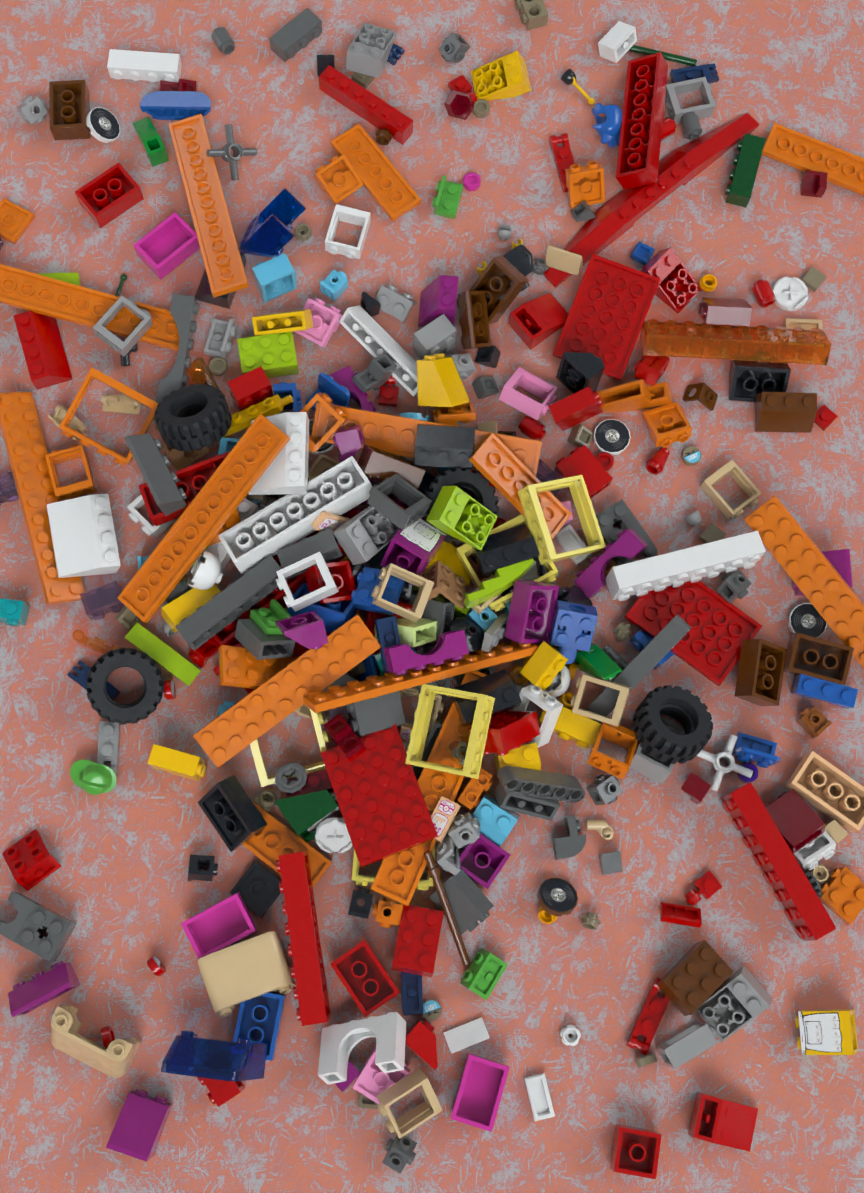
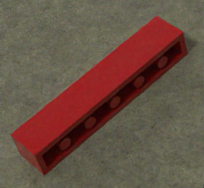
(365, 104)

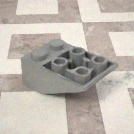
(370, 50)
(365, 535)
(734, 1003)

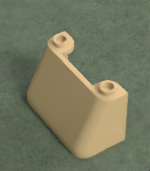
(246, 972)
(110, 1061)

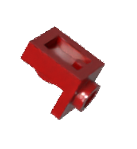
(204, 652)

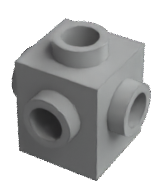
(27, 112)
(463, 365)
(464, 830)

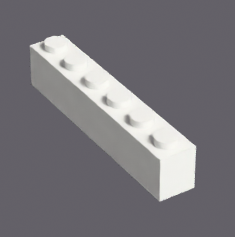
(377, 342)

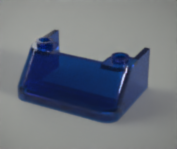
(272, 227)
(215, 1058)

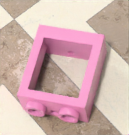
(533, 385)

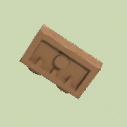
(445, 582)

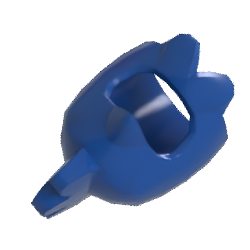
(610, 125)

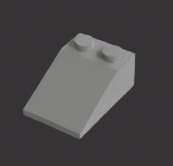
(651, 766)

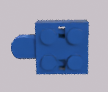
(575, 628)

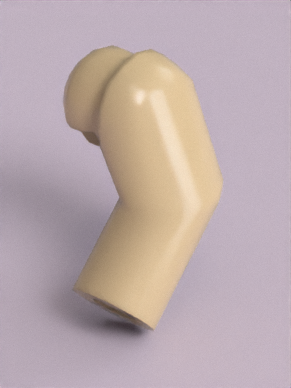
(602, 827)

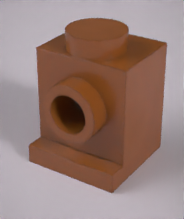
(809, 726)

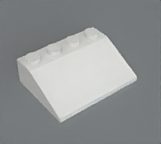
(290, 468)
(83, 536)

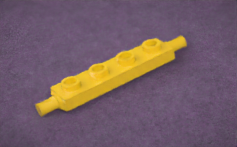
(268, 407)

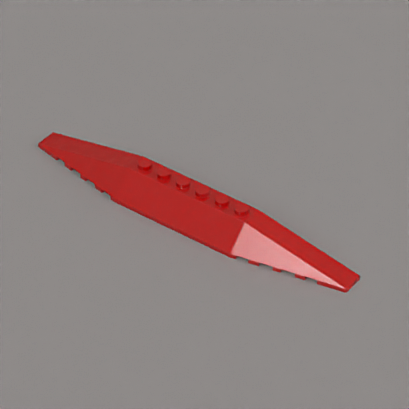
(631, 204)

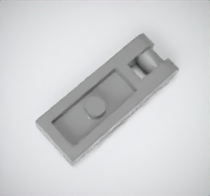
(495, 633)
(109, 744)

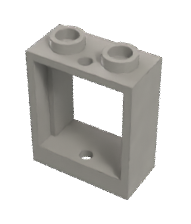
(701, 111)
(112, 340)
(687, 1044)

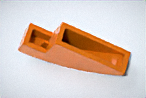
(635, 396)

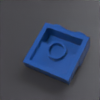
(367, 581)

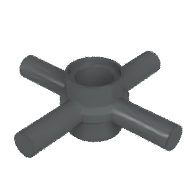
(237, 150)

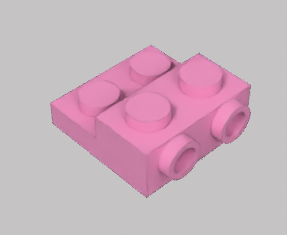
(324, 322)
(374, 1080)

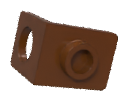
(703, 394)

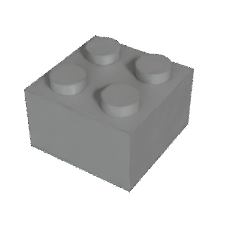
(435, 338)

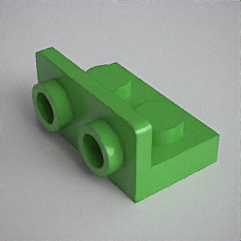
(448, 198)
(266, 618)
(483, 973)

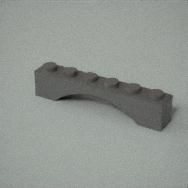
(184, 311)

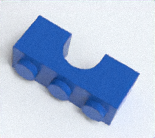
(824, 690)

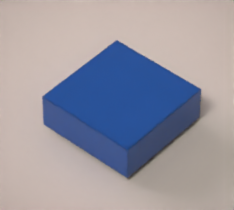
(642, 253)

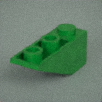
(151, 141)
(597, 663)

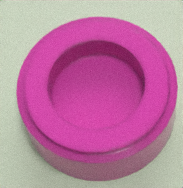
(471, 181)

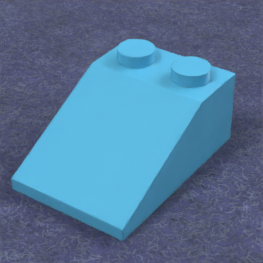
(494, 821)

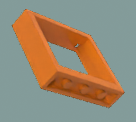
(86, 441)

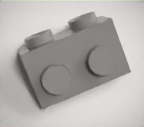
(394, 302)
(220, 338)
(448, 855)

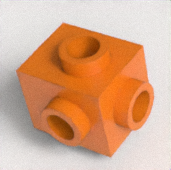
(393, 919)

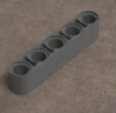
(540, 784)

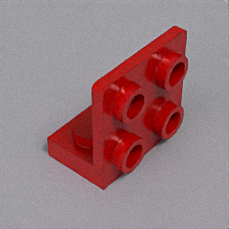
(30, 860)

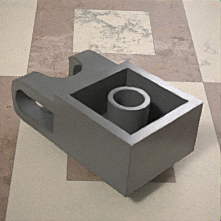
(623, 518)
(29, 927)

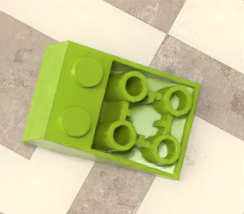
(461, 517)

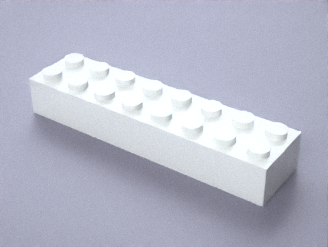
(293, 514)
(684, 566)

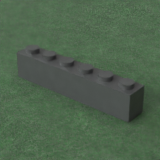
(230, 603)

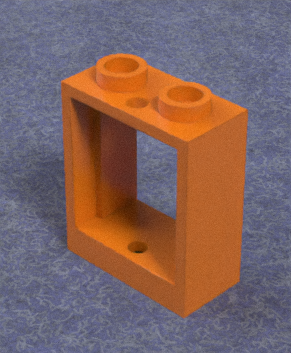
(337, 412)
(77, 489)
(606, 763)

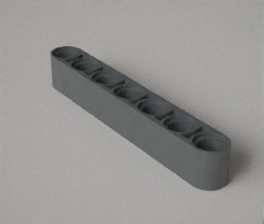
(641, 664)

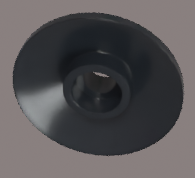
(473, 632)

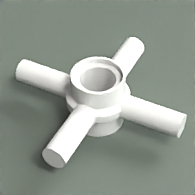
(732, 766)

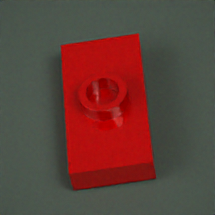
(680, 914)

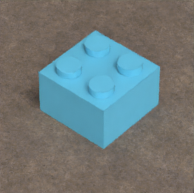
(274, 277)

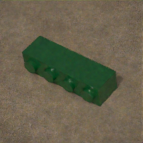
(745, 170)

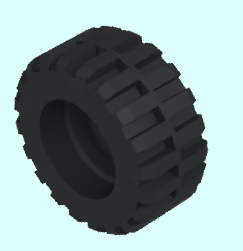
(193, 417)
(468, 482)
(686, 710)
(130, 712)

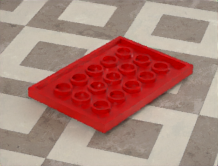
(608, 314)
(716, 625)
(379, 797)

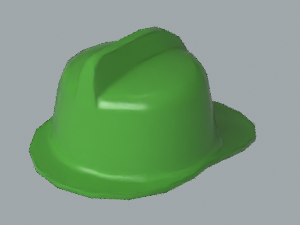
(93, 777)

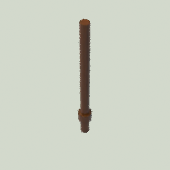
(434, 873)

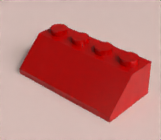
(42, 349)

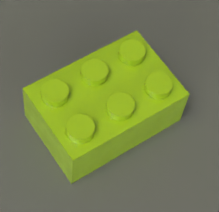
(271, 352)

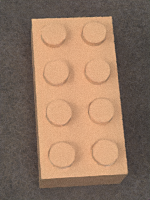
(829, 791)

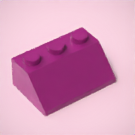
(531, 611)
(42, 988)

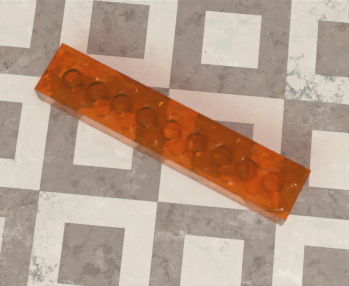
(735, 342)

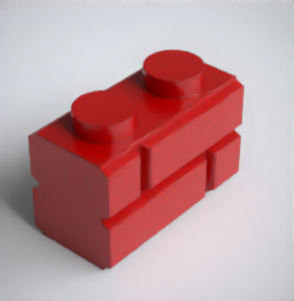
(651, 368)

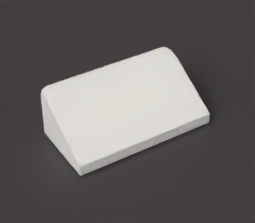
(466, 1035)

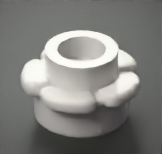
(575, 1035)

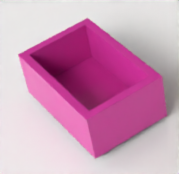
(167, 245)
(219, 926)
(479, 1092)

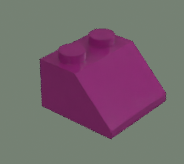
(304, 629)
(483, 861)

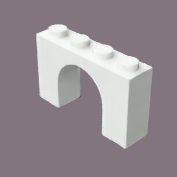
(340, 1039)

